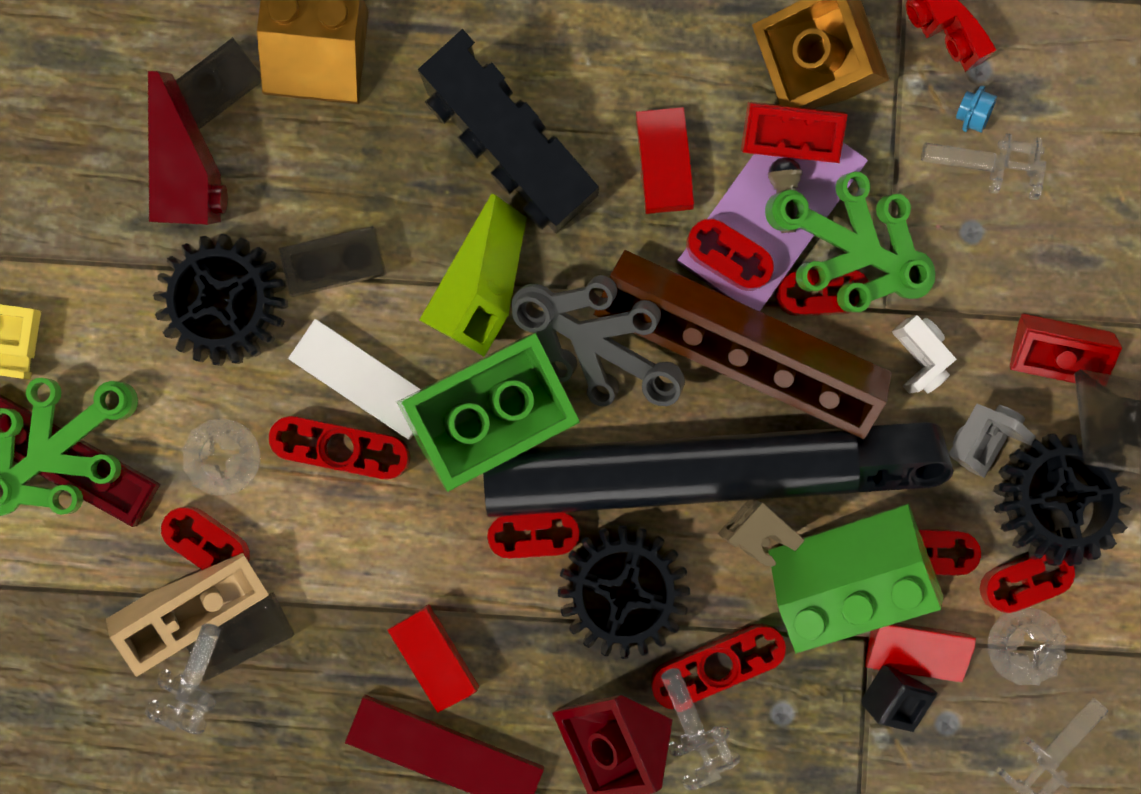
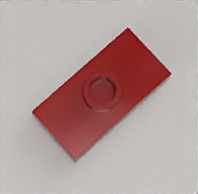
(793, 132)

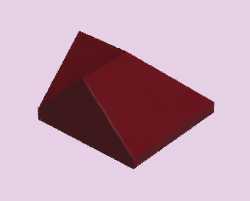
(616, 744)

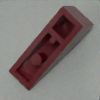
(181, 169)

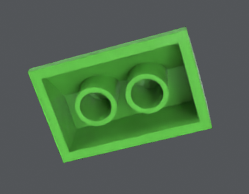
(488, 412)
(854, 579)

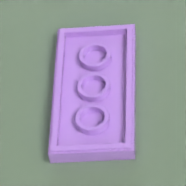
(744, 212)

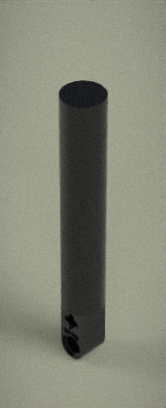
(717, 469)

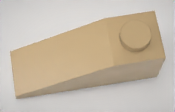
(174, 614)

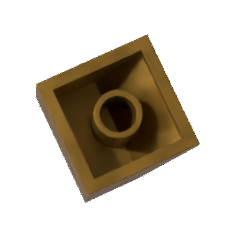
(312, 48)
(820, 52)

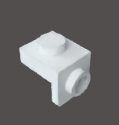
(925, 344)

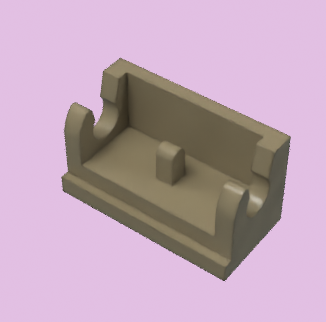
(753, 526)

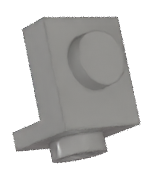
(984, 435)

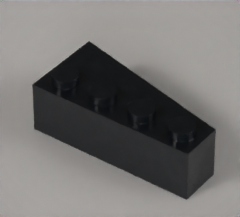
(506, 134)

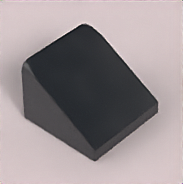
(897, 699)

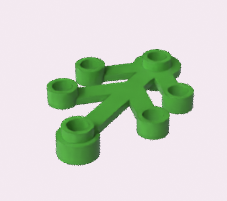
(860, 246)
(47, 452)

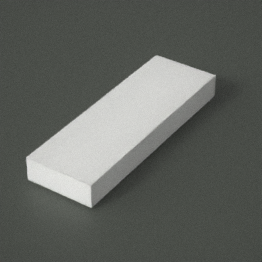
(354, 375)

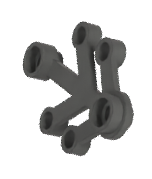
(592, 339)

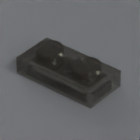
(332, 261)

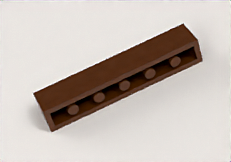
(752, 346)

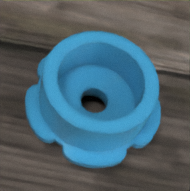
(976, 109)

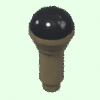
(784, 176)

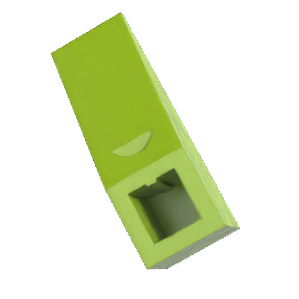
(481, 279)

